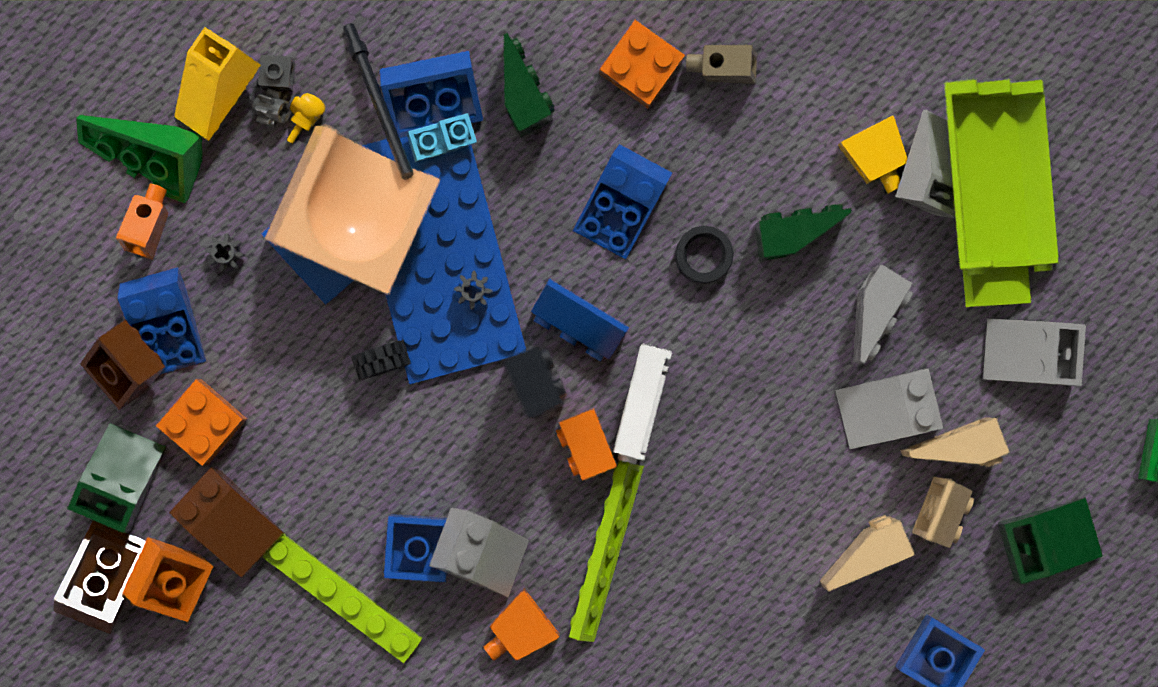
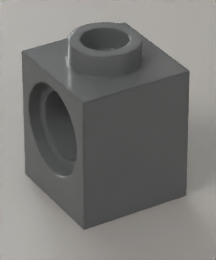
(276, 73)

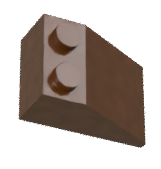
(226, 521)
(98, 576)

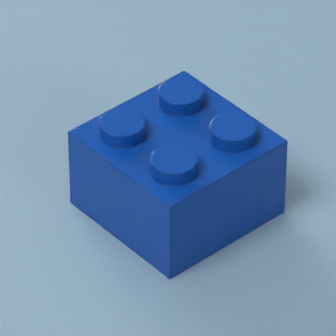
(411, 547)
(939, 656)

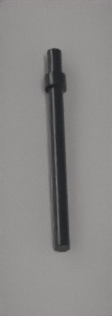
(359, 53)

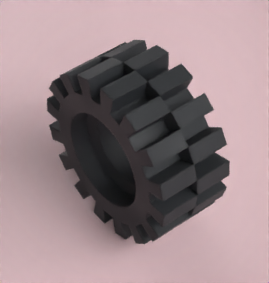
(381, 360)

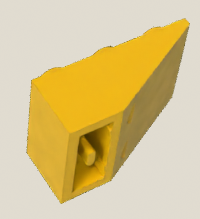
(212, 82)

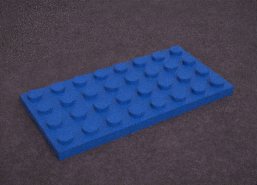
(452, 242)

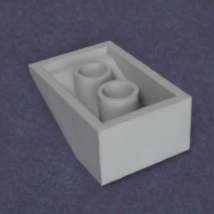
(889, 409)
(479, 551)

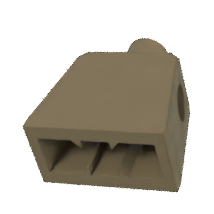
(738, 63)

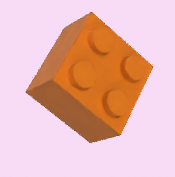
(641, 64)
(201, 422)
(587, 445)
(167, 579)

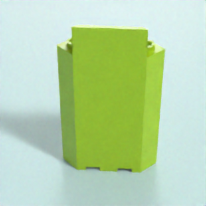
(1001, 187)

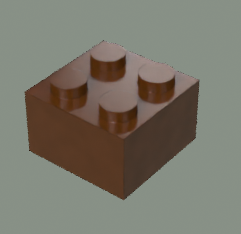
(122, 364)

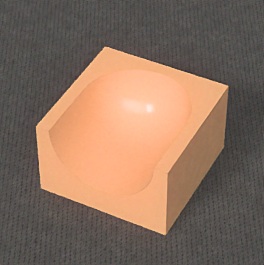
(351, 209)

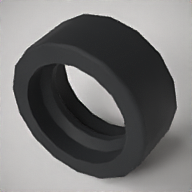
(726, 248)

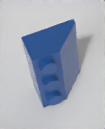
(430, 91)
(578, 321)

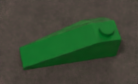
(156, 151)

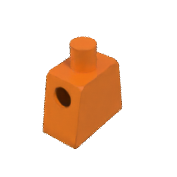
(143, 234)
(520, 629)

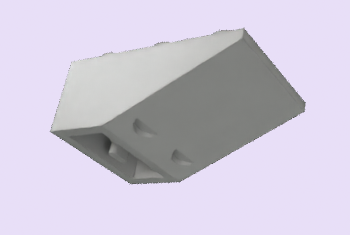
(928, 170)
(876, 304)
(1034, 352)

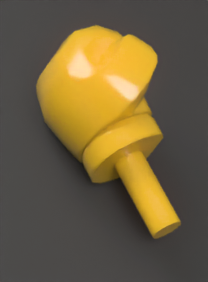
(306, 112)

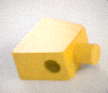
(877, 153)

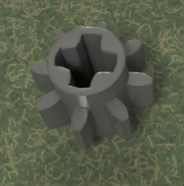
(271, 108)
(216, 252)
(479, 296)

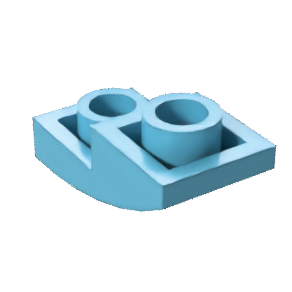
(441, 137)

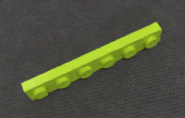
(606, 551)
(343, 598)

